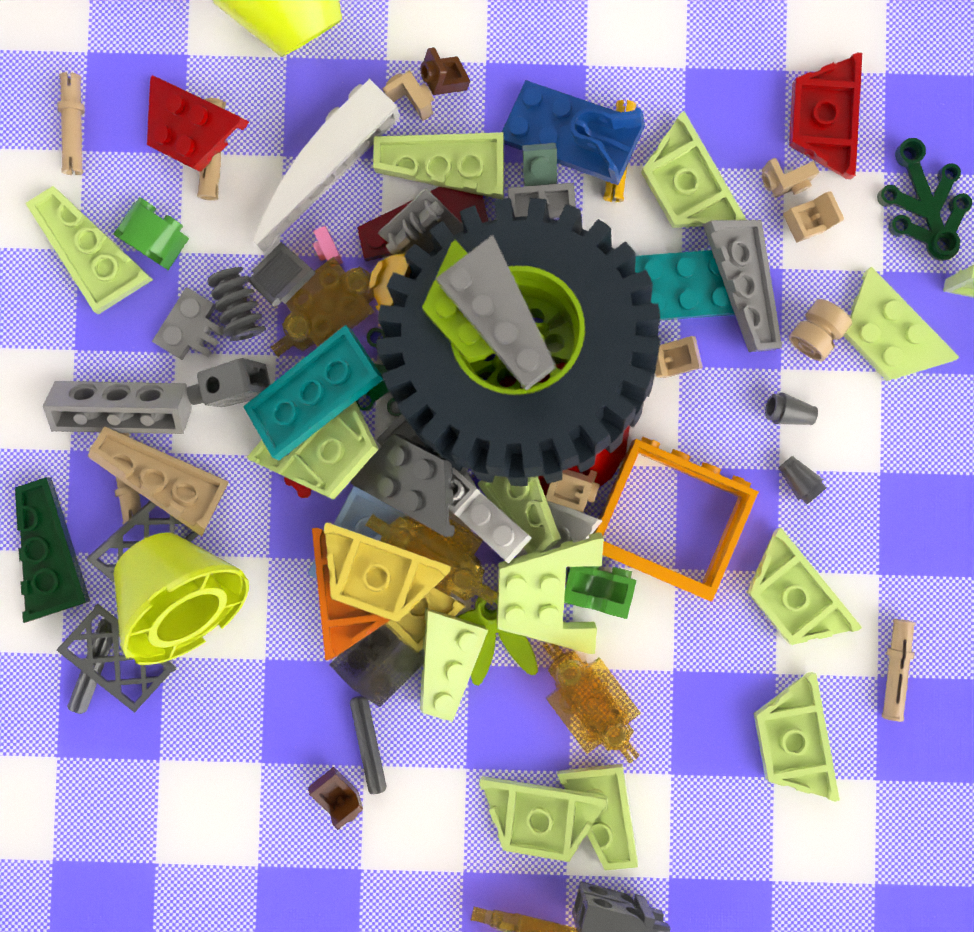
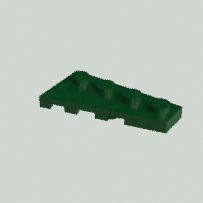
(48, 558)

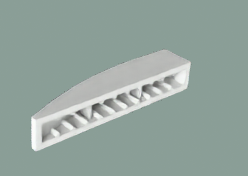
(326, 157)

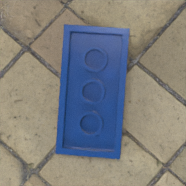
(585, 133)

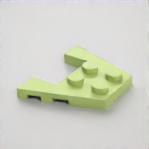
(327, 457)
(534, 593)

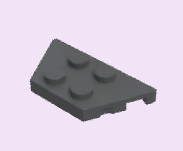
(410, 481)

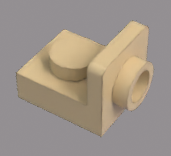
(574, 490)

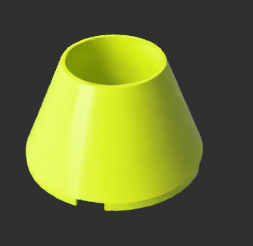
(283, 23)
(173, 597)

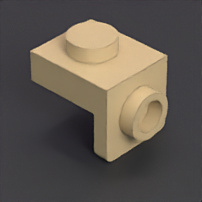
(418, 95)
(794, 181)
(813, 217)
(678, 358)

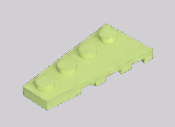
(90, 256)

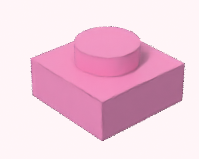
(325, 245)

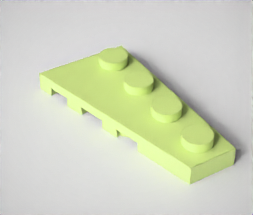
(446, 160)

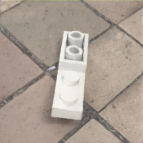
(486, 518)

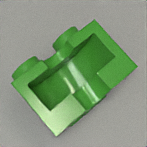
(150, 234)
(601, 589)

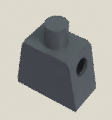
(229, 383)

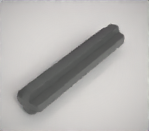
(85, 685)
(368, 745)

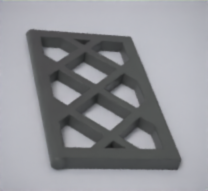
(116, 538)
(87, 664)

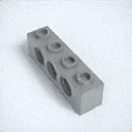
(118, 406)

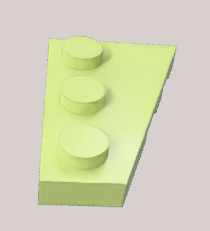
(613, 829)

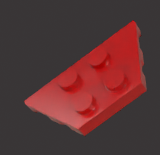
(827, 115)
(187, 125)

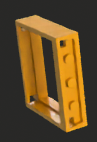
(706, 473)

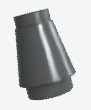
(790, 410)
(802, 480)

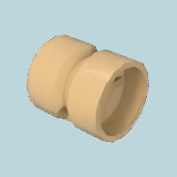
(823, 325)

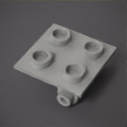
(414, 222)

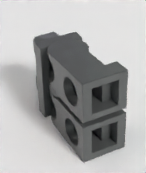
(614, 911)

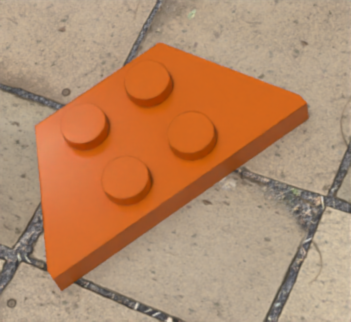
(340, 622)

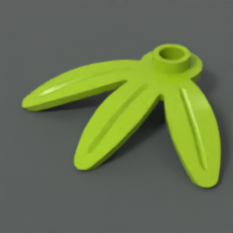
(516, 645)

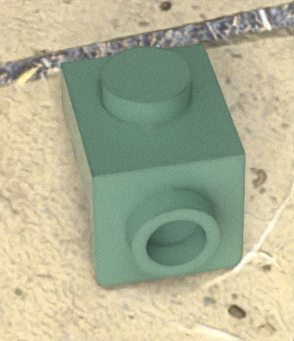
(539, 164)

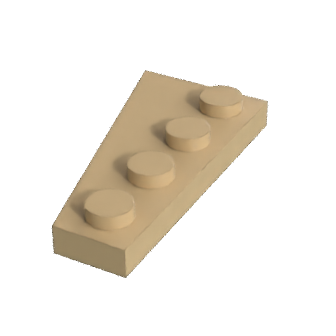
(166, 481)

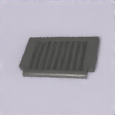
(280, 275)

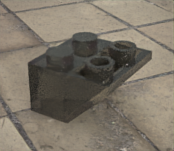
(378, 664)

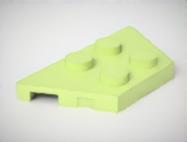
(688, 180)
(892, 333)
(796, 595)
(796, 740)
(540, 818)

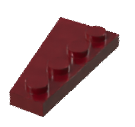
(374, 245)

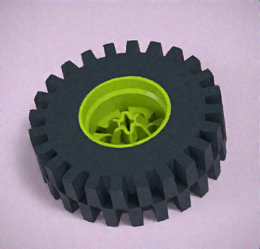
(606, 343)

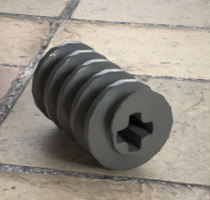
(234, 304)

